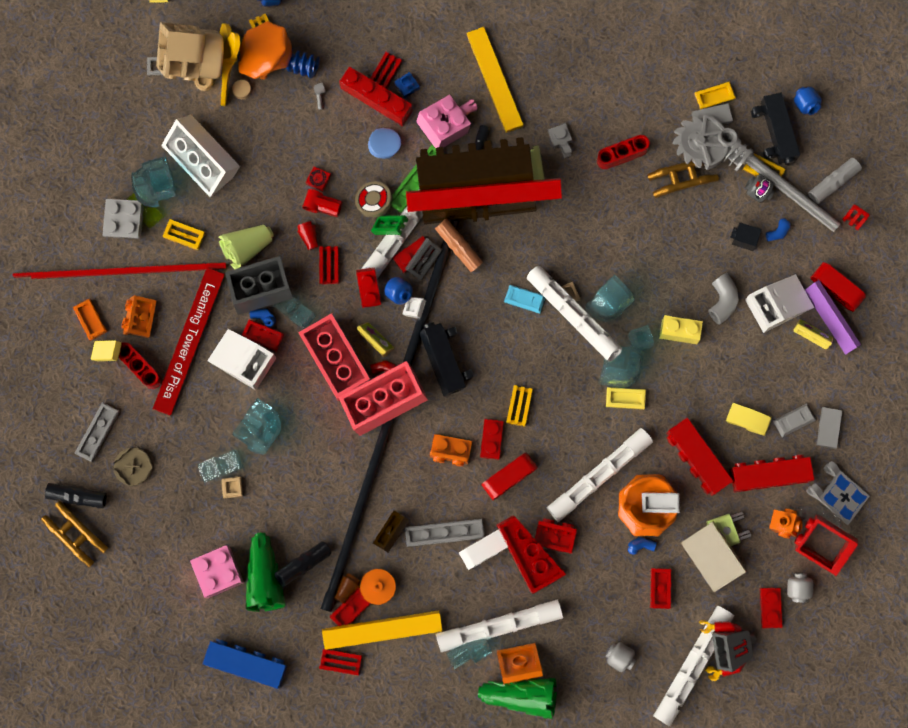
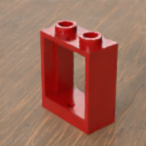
(843, 555)

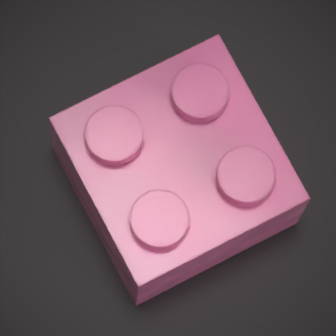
(217, 571)

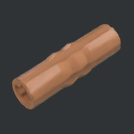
(458, 244)

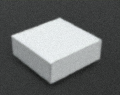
(414, 307)

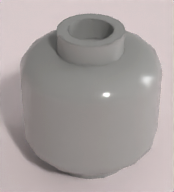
(800, 588)
(620, 657)

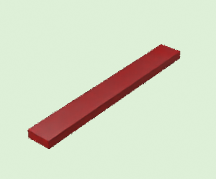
(483, 195)

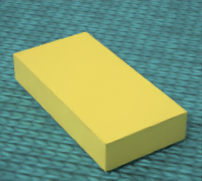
(106, 351)
(625, 398)

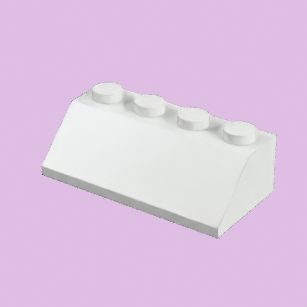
(200, 155)

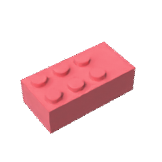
(334, 356)
(383, 398)

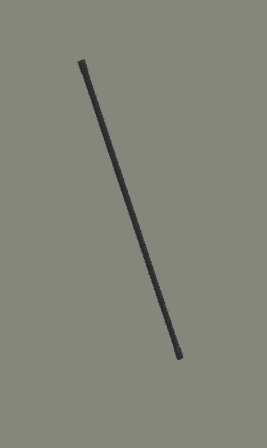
(329, 600)

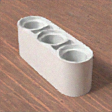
(483, 549)

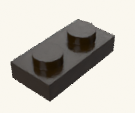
(391, 531)

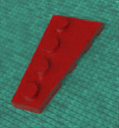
(530, 557)

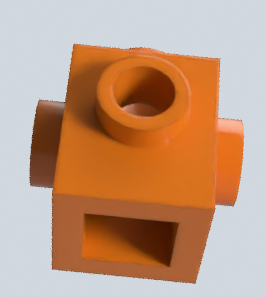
(786, 523)

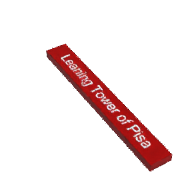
(188, 341)

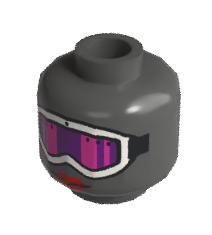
(759, 188)

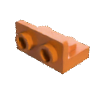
(139, 316)
(450, 449)

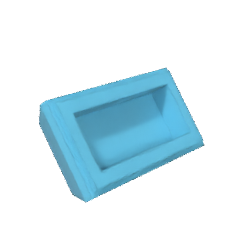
(524, 299)

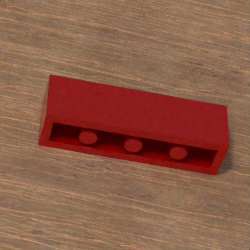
(376, 96)
(699, 457)
(771, 474)

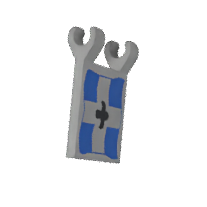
(841, 495)

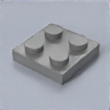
(123, 219)

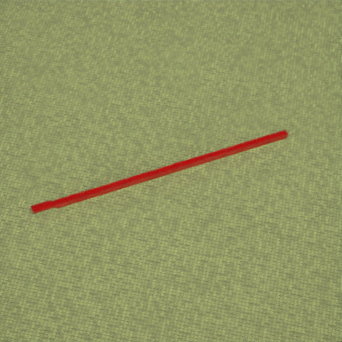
(121, 271)

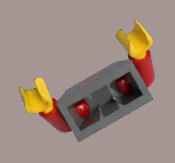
(731, 647)

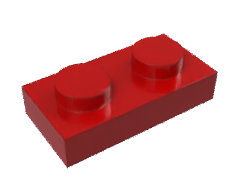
(405, 256)
(368, 287)
(491, 439)
(660, 588)
(770, 608)

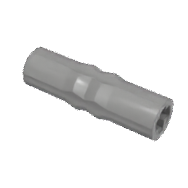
(834, 180)

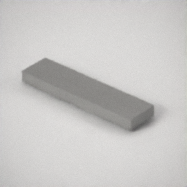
(444, 532)

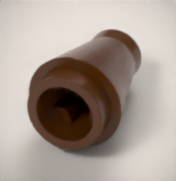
(347, 587)

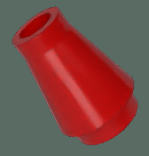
(308, 235)

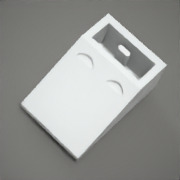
(779, 303)
(242, 359)

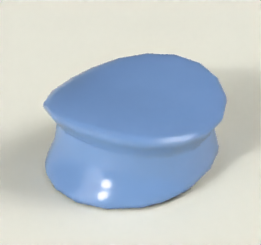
(384, 143)

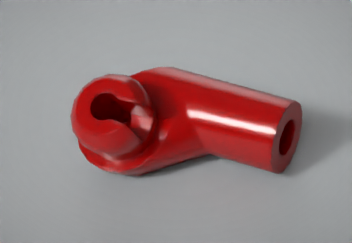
(382, 366)

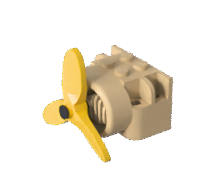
(197, 53)

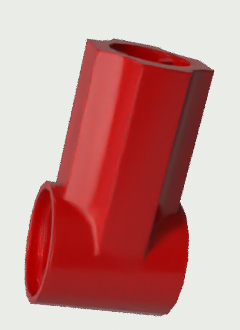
(319, 203)

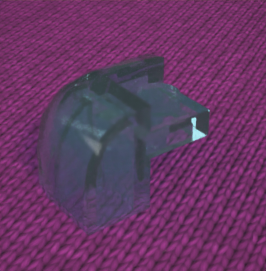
(153, 182)
(610, 301)
(623, 370)
(259, 427)

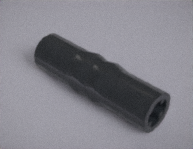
(75, 495)
(302, 564)

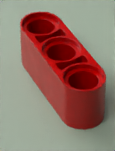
(628, 145)
(839, 286)
(145, 372)
(509, 476)

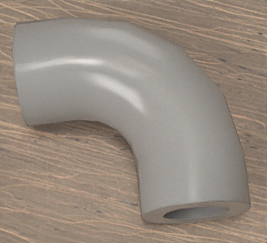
(727, 299)

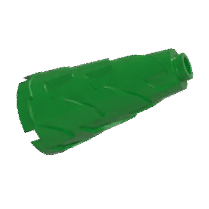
(262, 586)
(529, 696)

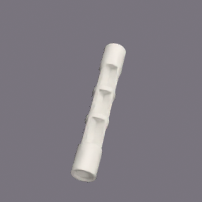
(391, 243)
(574, 313)
(600, 474)
(501, 625)
(690, 671)

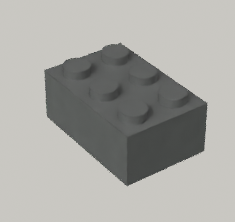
(258, 285)

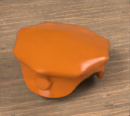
(264, 50)
(631, 505)

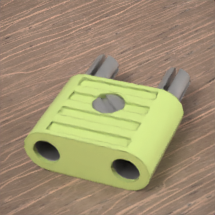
(727, 528)

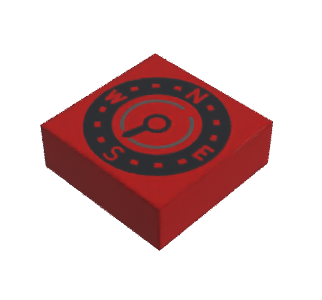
(318, 179)

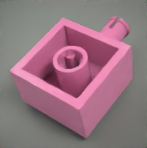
(445, 121)

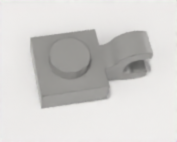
(561, 138)

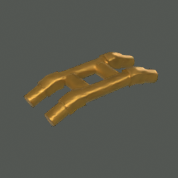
(676, 185)
(74, 546)

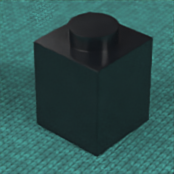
(745, 236)

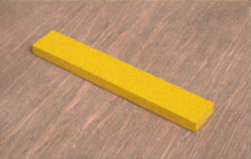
(494, 80)
(382, 630)

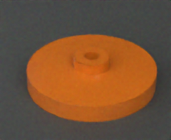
(378, 586)

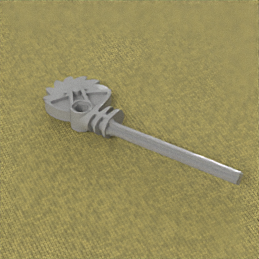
(704, 144)

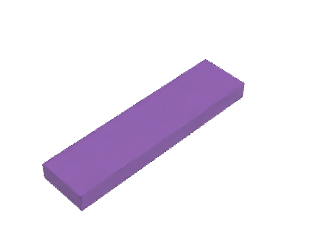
(832, 317)

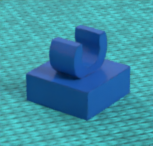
(407, 85)

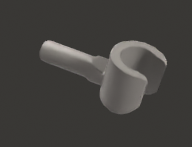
(319, 89)

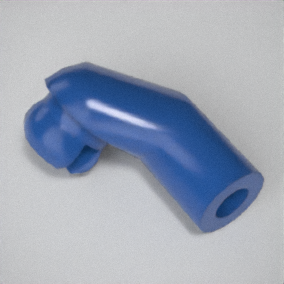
(780, 232)
(265, 315)
(640, 543)

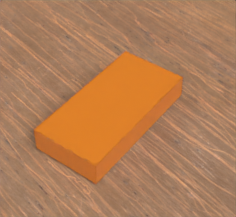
(89, 319)

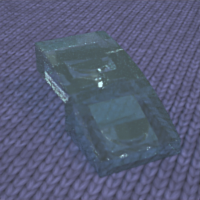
(295, 312)
(220, 466)
(472, 650)

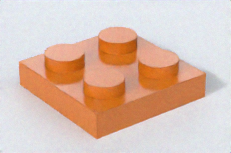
(519, 663)

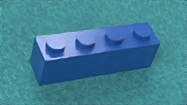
(246, 665)

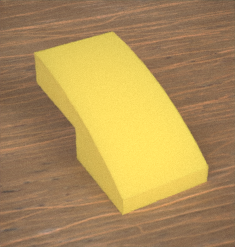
(749, 419)

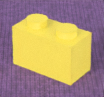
(680, 329)

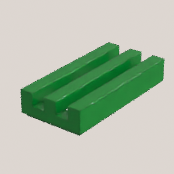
(391, 227)

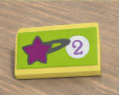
(813, 334)
(375, 339)

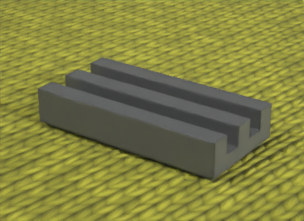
(420, 258)

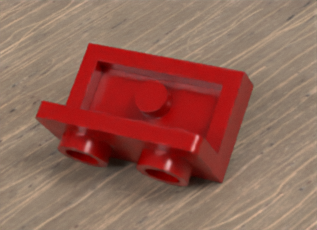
(555, 536)

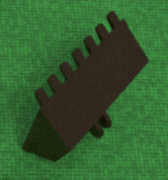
(472, 169)

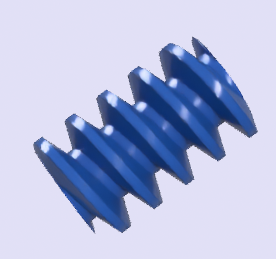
(303, 64)

